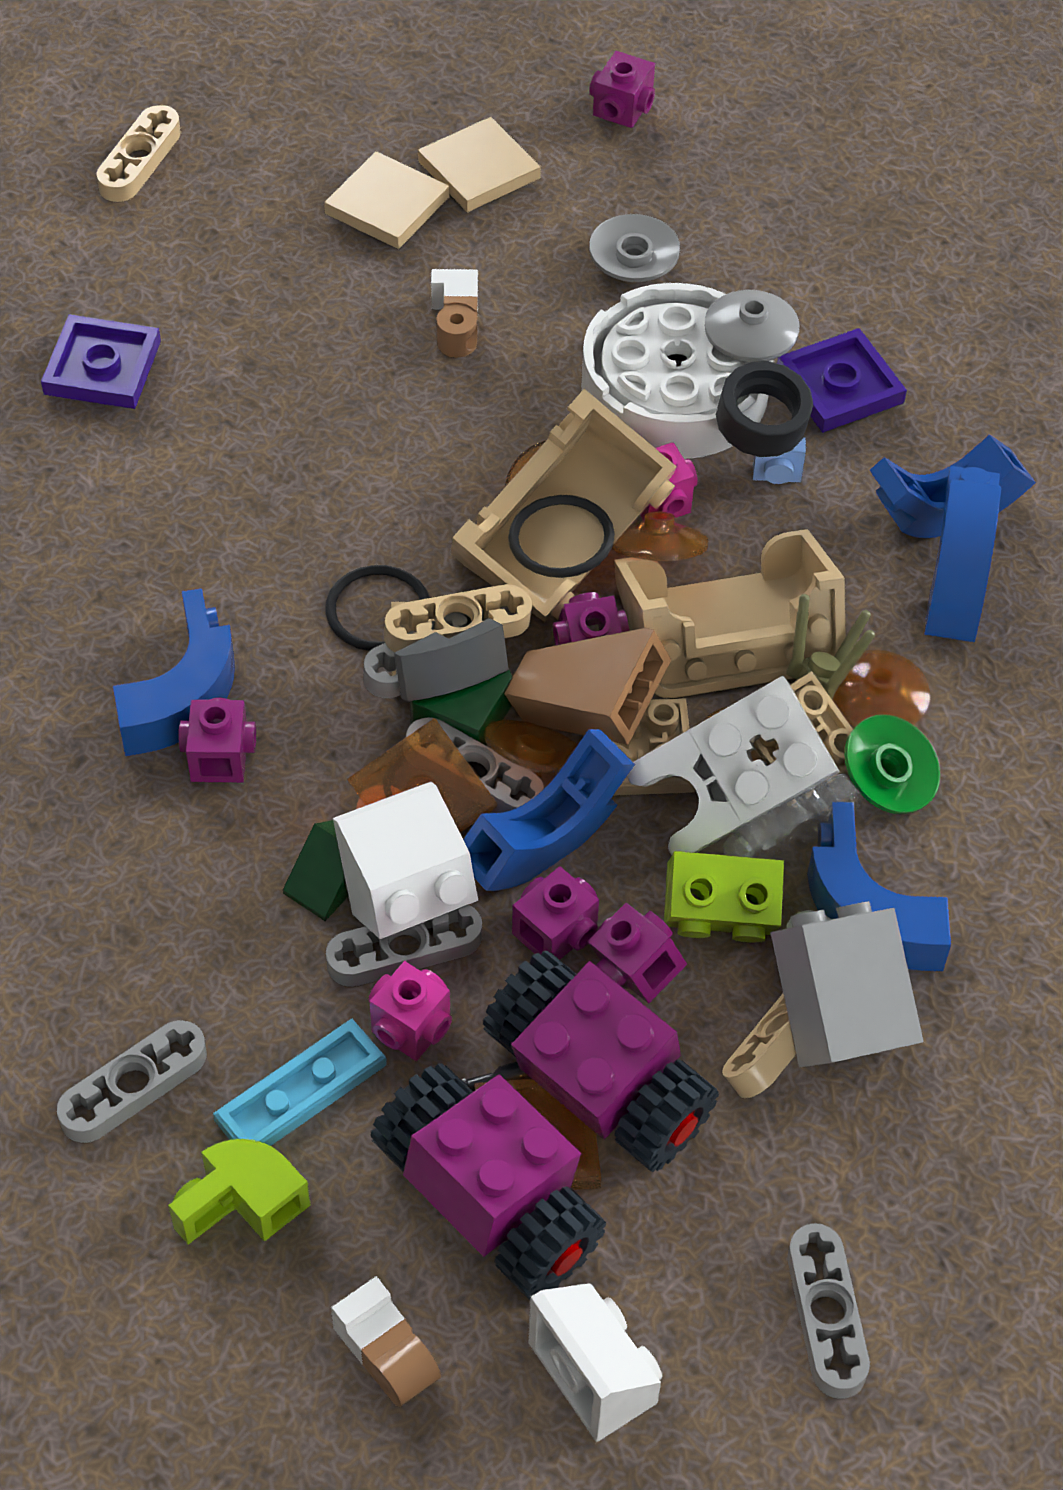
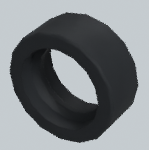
(770, 380)

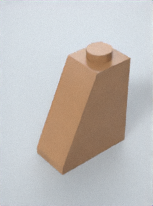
(591, 683)

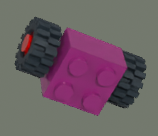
(601, 1056)
(492, 1174)

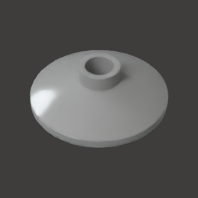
(634, 247)
(751, 325)

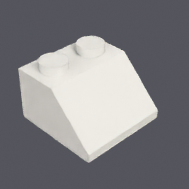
(404, 861)
(592, 1357)

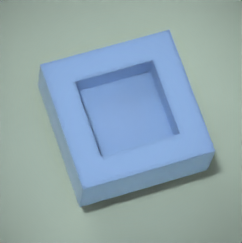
(781, 468)

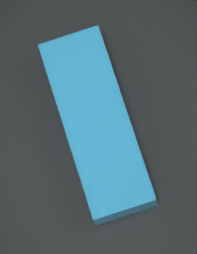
(302, 1086)

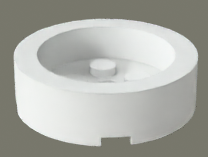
(636, 380)

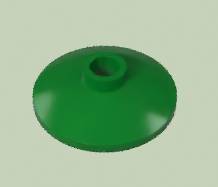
(904, 754)

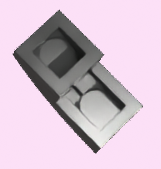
(448, 665)

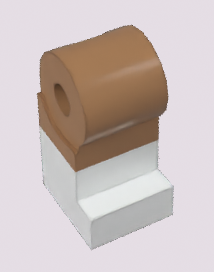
(457, 297)
(384, 1342)

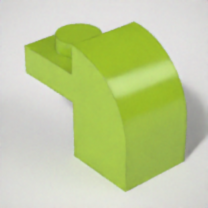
(243, 1178)

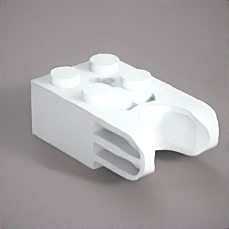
(721, 768)

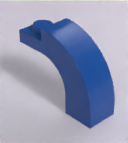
(919, 500)
(964, 553)
(153, 708)
(528, 840)
(840, 881)

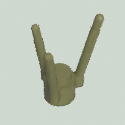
(827, 668)

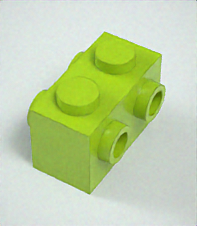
(723, 891)

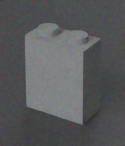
(846, 984)

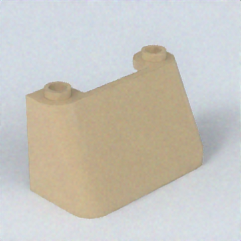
(584, 457)
(739, 626)

